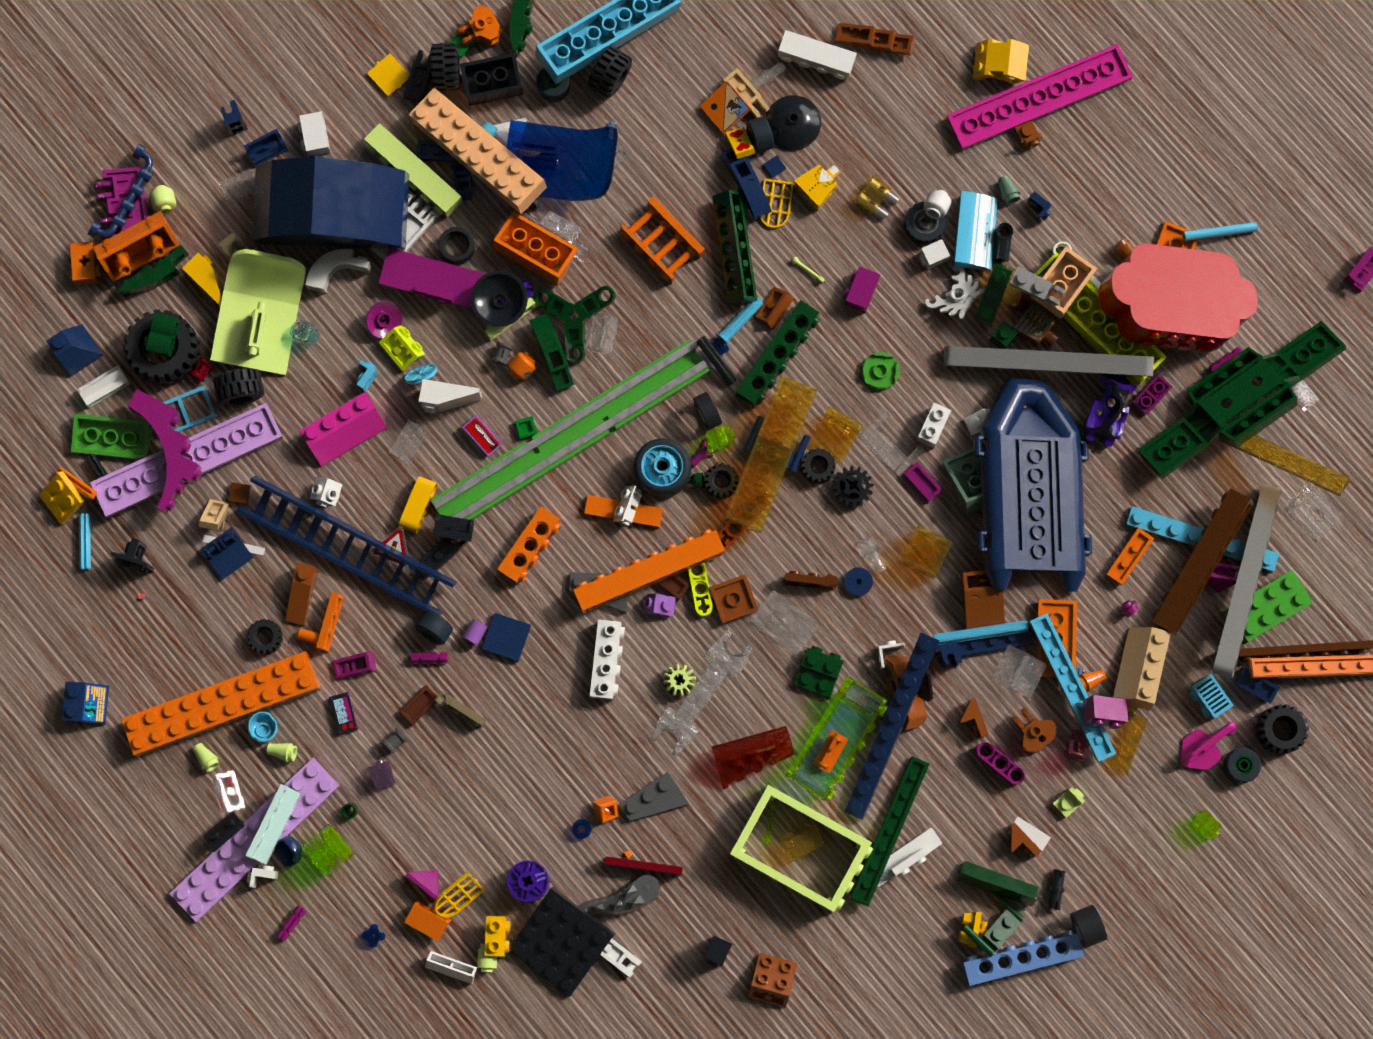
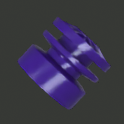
(538, 875)

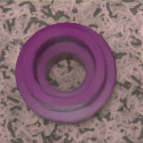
(1129, 608)

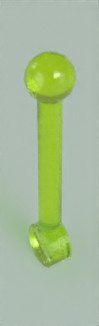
(772, 807)

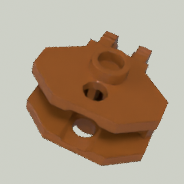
(1035, 729)

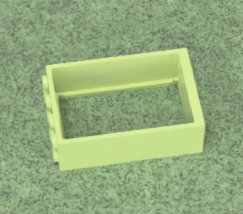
(846, 885)

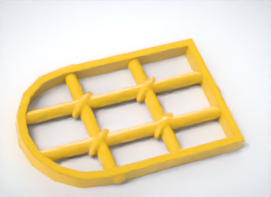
(782, 197)
(466, 895)

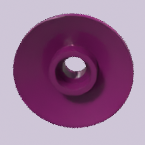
(391, 314)

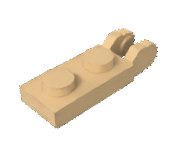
(747, 91)

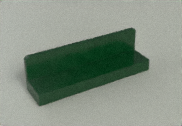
(998, 883)

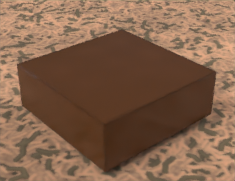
(239, 493)

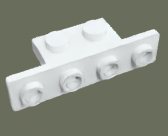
(910, 854)

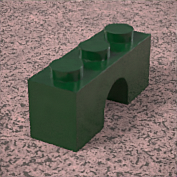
(993, 293)

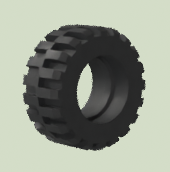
(167, 371)

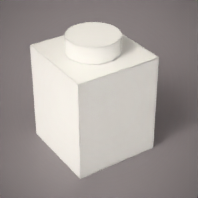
(934, 254)

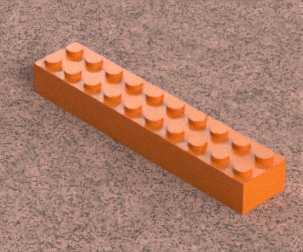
(220, 704)

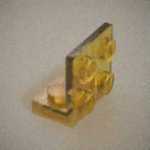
(836, 433)

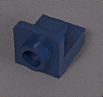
(1039, 204)

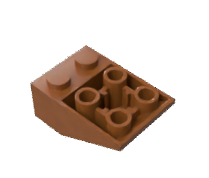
(981, 602)

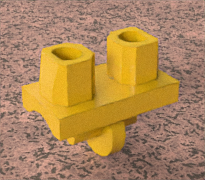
(974, 920)

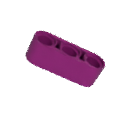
(1009, 764)

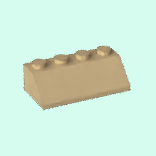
(1142, 666)

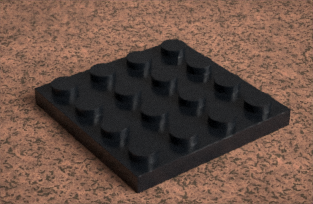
(561, 941)

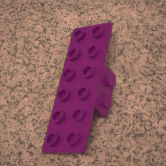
(429, 278)

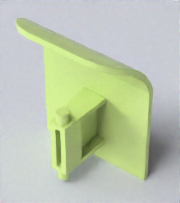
(258, 311)

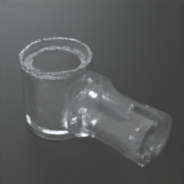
(868, 549)

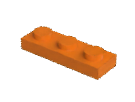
(1129, 556)

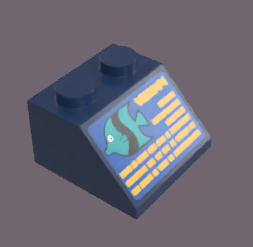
(85, 703)

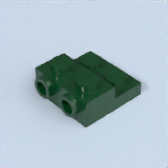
(819, 671)

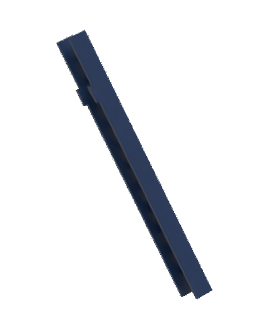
(354, 532)

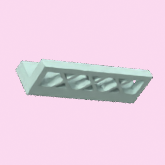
(273, 824)

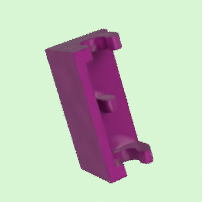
(1362, 271)

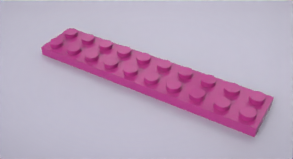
(1039, 96)

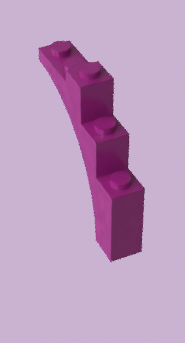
(179, 468)

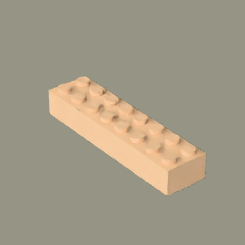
(477, 151)

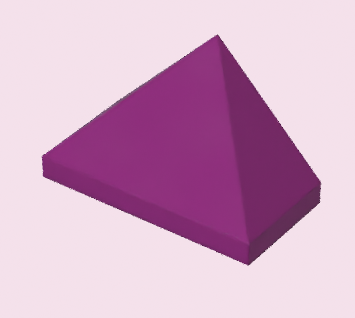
(1223, 577)
(427, 881)

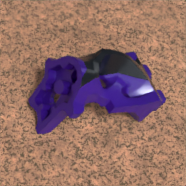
(1106, 423)

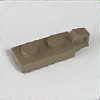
(459, 709)

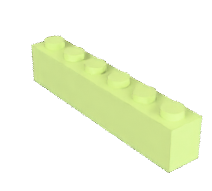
(421, 177)

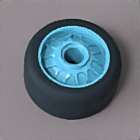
(657, 482)

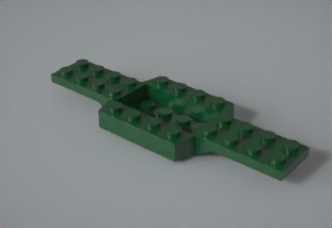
(1232, 382)

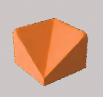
(605, 809)

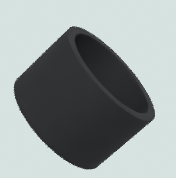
(1088, 926)

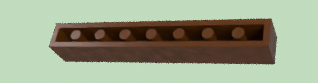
(1202, 562)

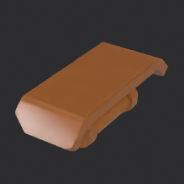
(917, 713)

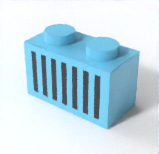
(1210, 697)

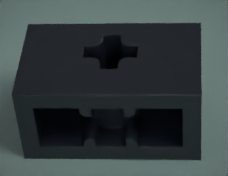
(717, 951)

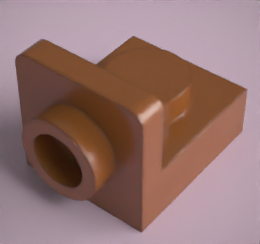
(1028, 135)

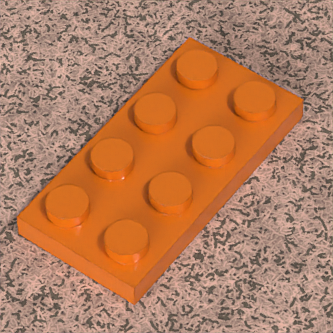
(1064, 618)

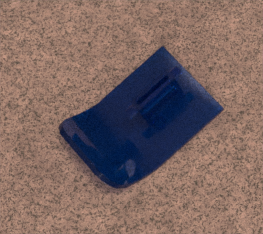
(570, 160)

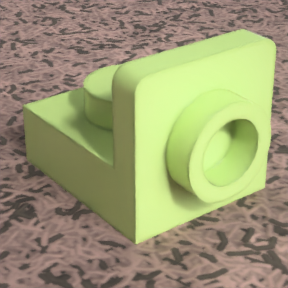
(1069, 801)

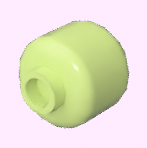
(162, 199)

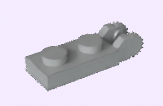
(1035, 286)

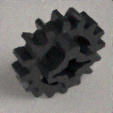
(847, 492)

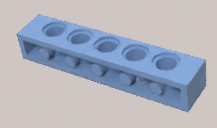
(1072, 951)

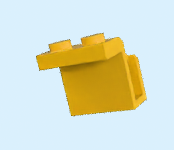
(1001, 60)

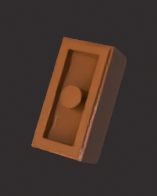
(774, 307)

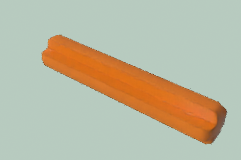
(79, 485)

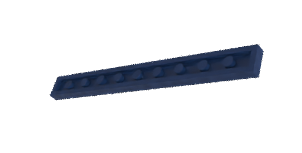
(891, 726)

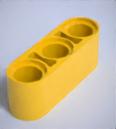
(417, 504)

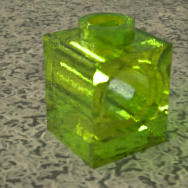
(720, 437)
(1205, 825)

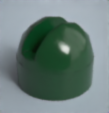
(697, 480)
(345, 809)

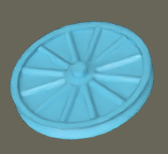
(422, 372)

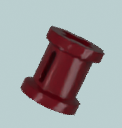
(201, 369)

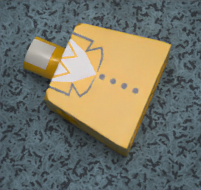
(817, 185)

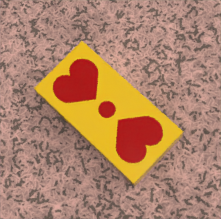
(740, 143)

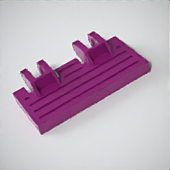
(121, 184)

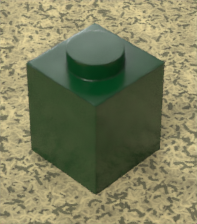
(1003, 335)

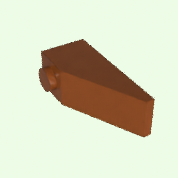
(301, 593)

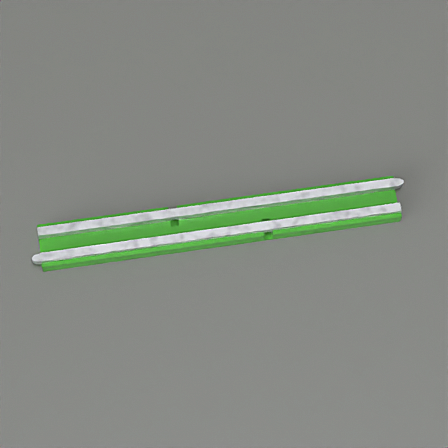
(573, 434)

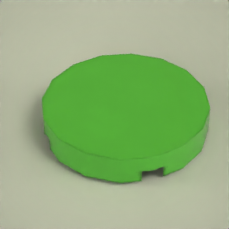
(880, 371)

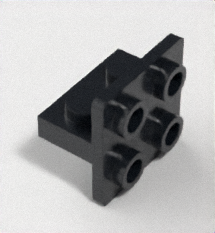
(134, 555)

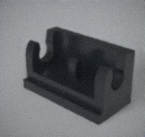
(453, 527)

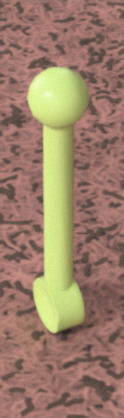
(795, 260)

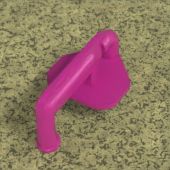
(1200, 749)

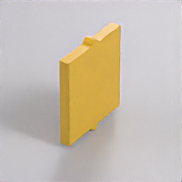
(388, 75)

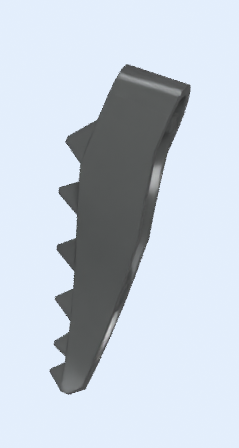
(631, 898)

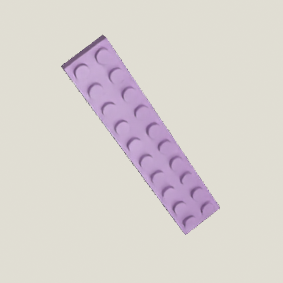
(208, 449)
(229, 865)

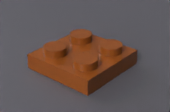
(733, 599)

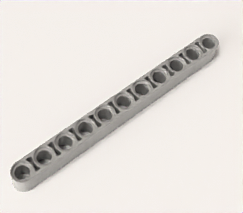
(1048, 361)
(1247, 581)

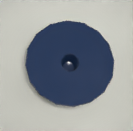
(858, 581)

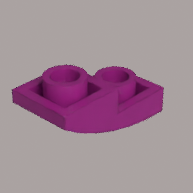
(1152, 394)

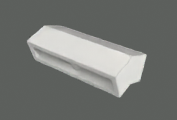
(103, 386)
(449, 970)

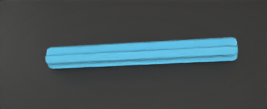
(982, 632)

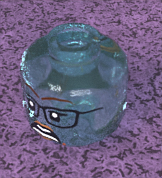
(304, 333)

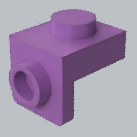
(659, 604)

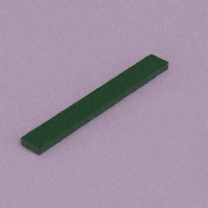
(889, 831)

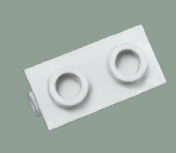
(629, 497)

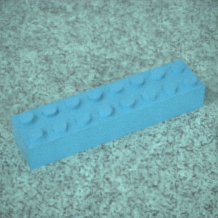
(596, 32)

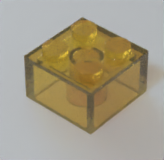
(926, 552)

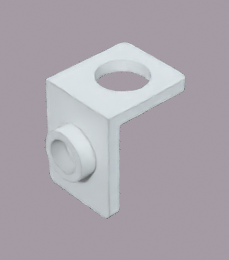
(887, 645)

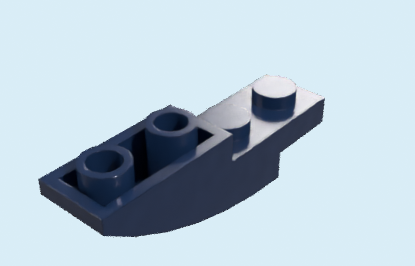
(747, 183)

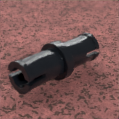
(1056, 889)

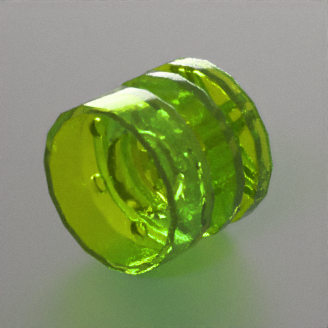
(328, 850)

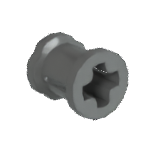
(506, 350)
(394, 740)

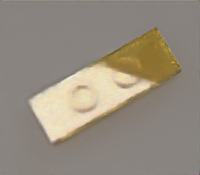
(1128, 743)

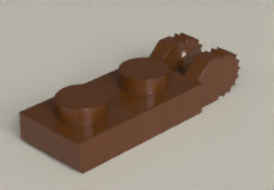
(811, 580)

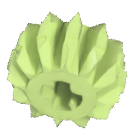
(672, 682)

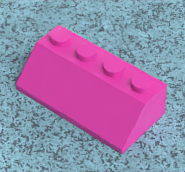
(343, 429)

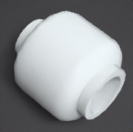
(937, 204)

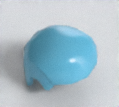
(262, 727)

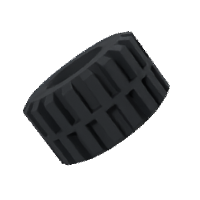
(445, 66)
(610, 72)
(238, 387)
(1297, 724)

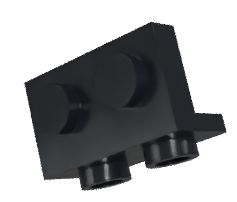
(223, 831)

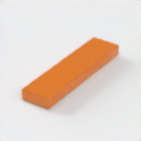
(605, 508)

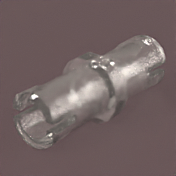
(768, 75)

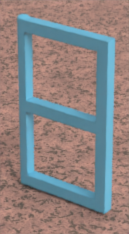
(179, 398)

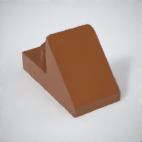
(973, 713)
(1018, 837)

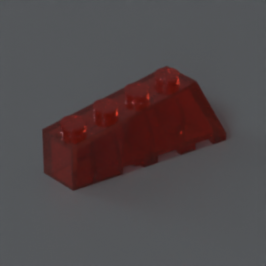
(751, 754)

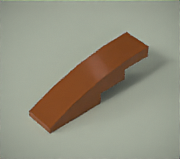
(874, 39)

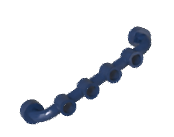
(127, 206)

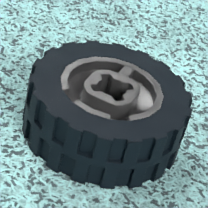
(922, 227)

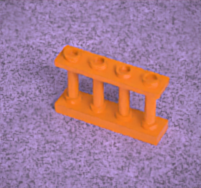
(668, 222)

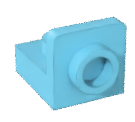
(367, 378)

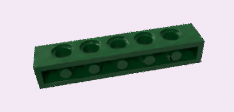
(734, 248)
(801, 312)

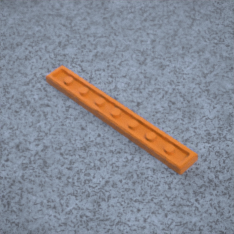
(1310, 666)

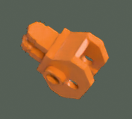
(483, 25)

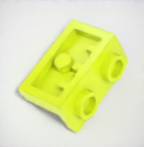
(401, 347)

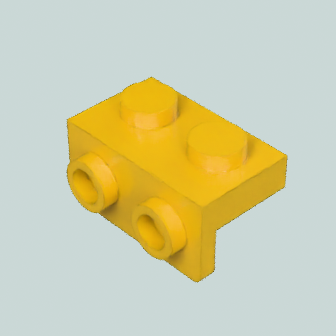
(496, 936)

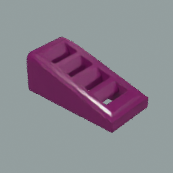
(370, 661)

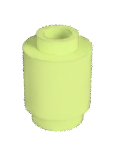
(484, 962)

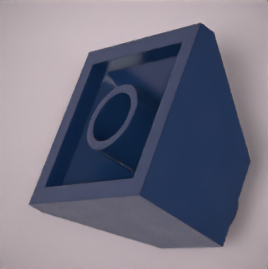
(74, 348)

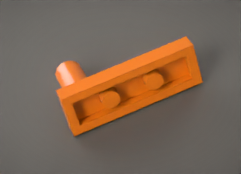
(328, 627)

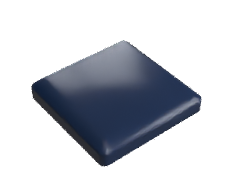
(774, 166)

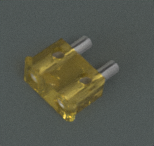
(873, 195)

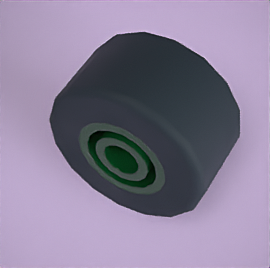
(549, 90)
(760, 134)
(434, 627)
(1236, 762)

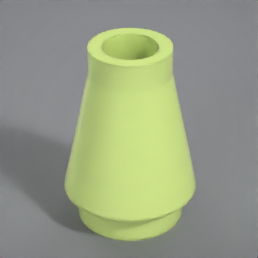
(283, 751)
(205, 757)

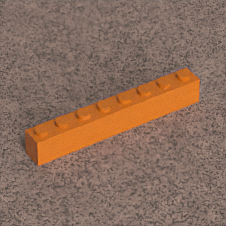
(649, 571)

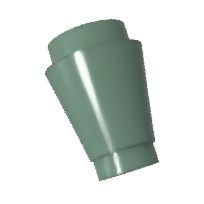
(1008, 190)

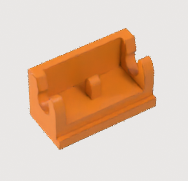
(427, 921)

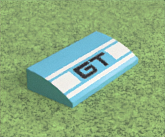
(975, 231)

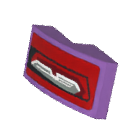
(481, 435)

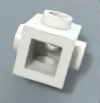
(325, 492)

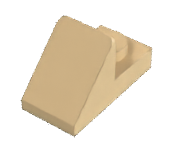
(214, 515)

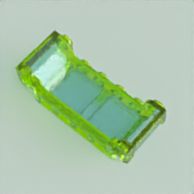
(850, 715)

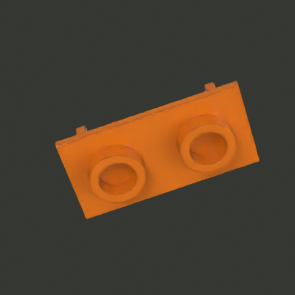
(830, 751)

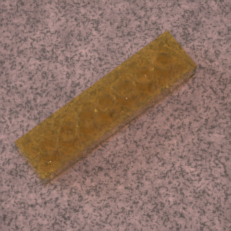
(771, 455)

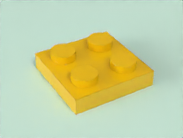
(61, 497)

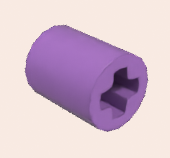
(475, 632)

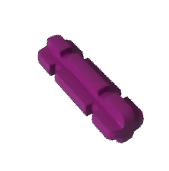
(1226, 358)
(429, 657)
(291, 923)

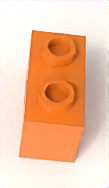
(84, 274)

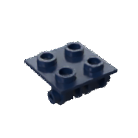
(226, 553)

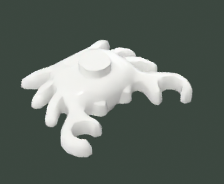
(960, 296)

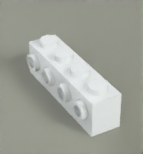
(816, 54)
(606, 659)

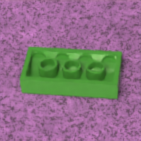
(111, 436)

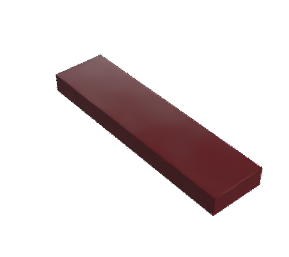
(643, 865)

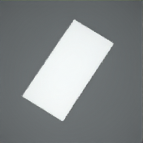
(1033, 833)

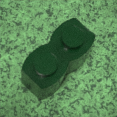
(162, 335)

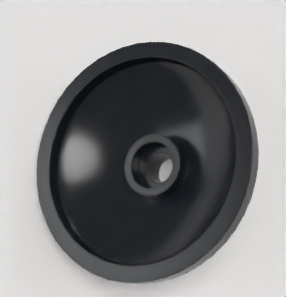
(798, 133)
(490, 290)

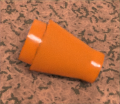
(1092, 679)

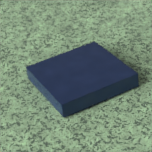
(506, 637)

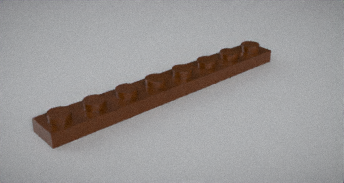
(1306, 650)

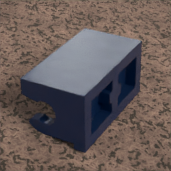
(234, 121)
(266, 147)
(948, 653)
(1259, 687)

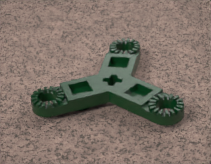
(585, 308)

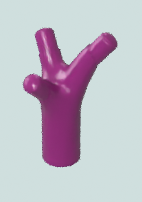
(701, 454)

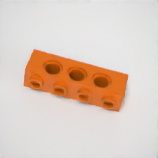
(541, 518)

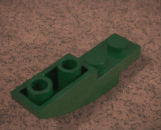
(520, 24)
(149, 279)
(551, 352)

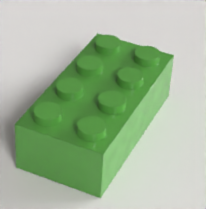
(1275, 604)

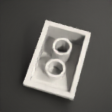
(446, 396)

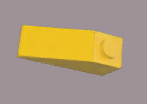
(204, 275)

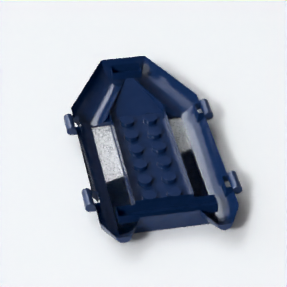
(1032, 487)

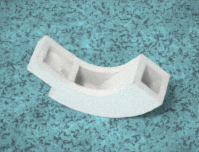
(330, 263)

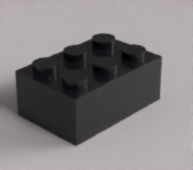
(491, 79)

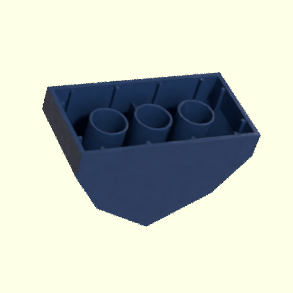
(330, 203)

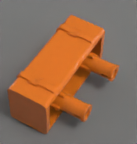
(136, 246)

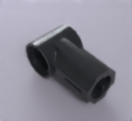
(1002, 244)

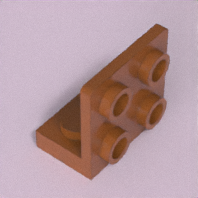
(772, 980)

